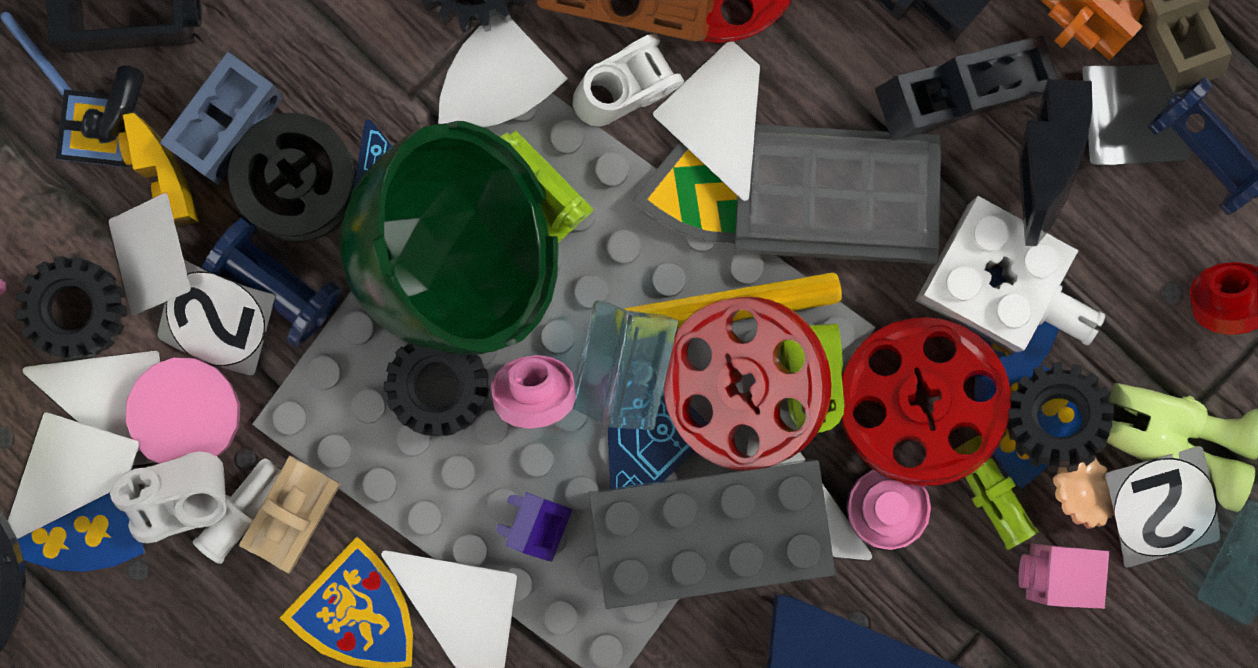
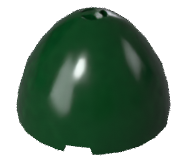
(451, 241)

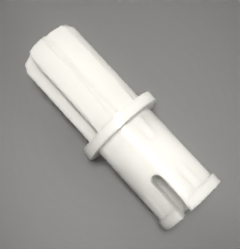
(241, 509)

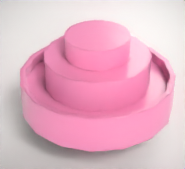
(533, 391)
(887, 511)

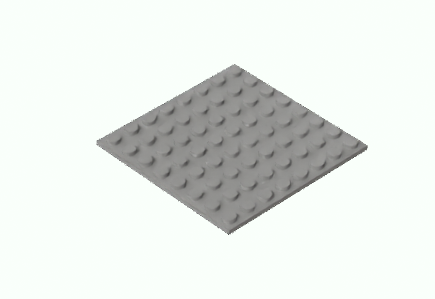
(456, 487)

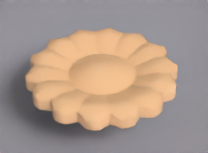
(1084, 494)

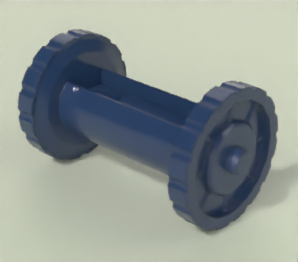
(1213, 145)
(257, 270)

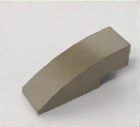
(1185, 41)

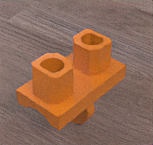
(1097, 23)

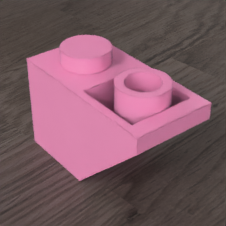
(1064, 576)

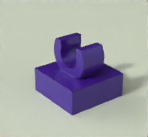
(536, 526)

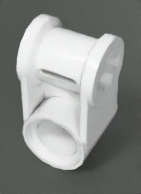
(633, 77)
(174, 498)

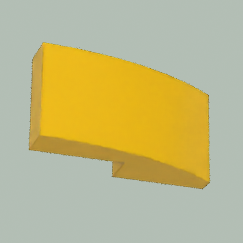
(143, 150)

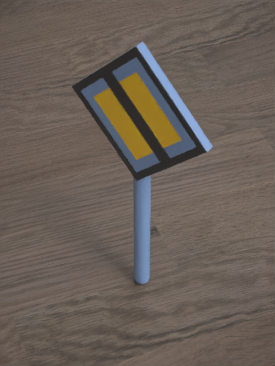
(71, 142)

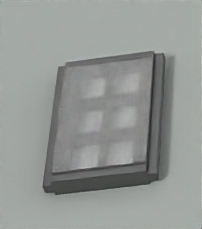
(842, 195)

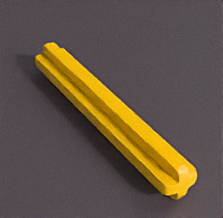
(794, 294)

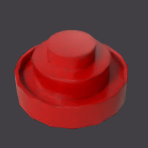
(1226, 298)

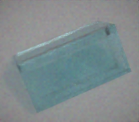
(624, 366)

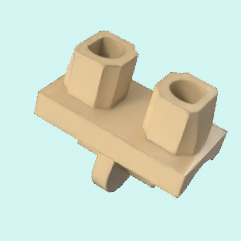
(289, 514)

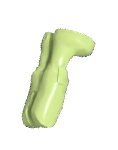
(1182, 418)

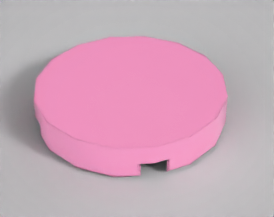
(182, 410)

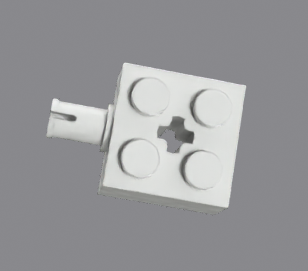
(1014, 309)

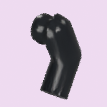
(121, 101)

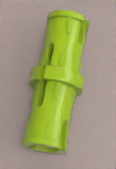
(997, 499)

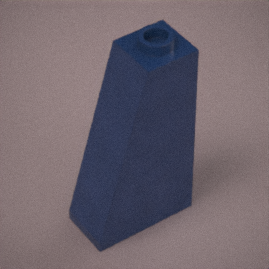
(820, 639)

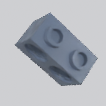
(220, 116)

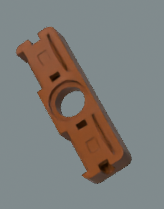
(668, 17)

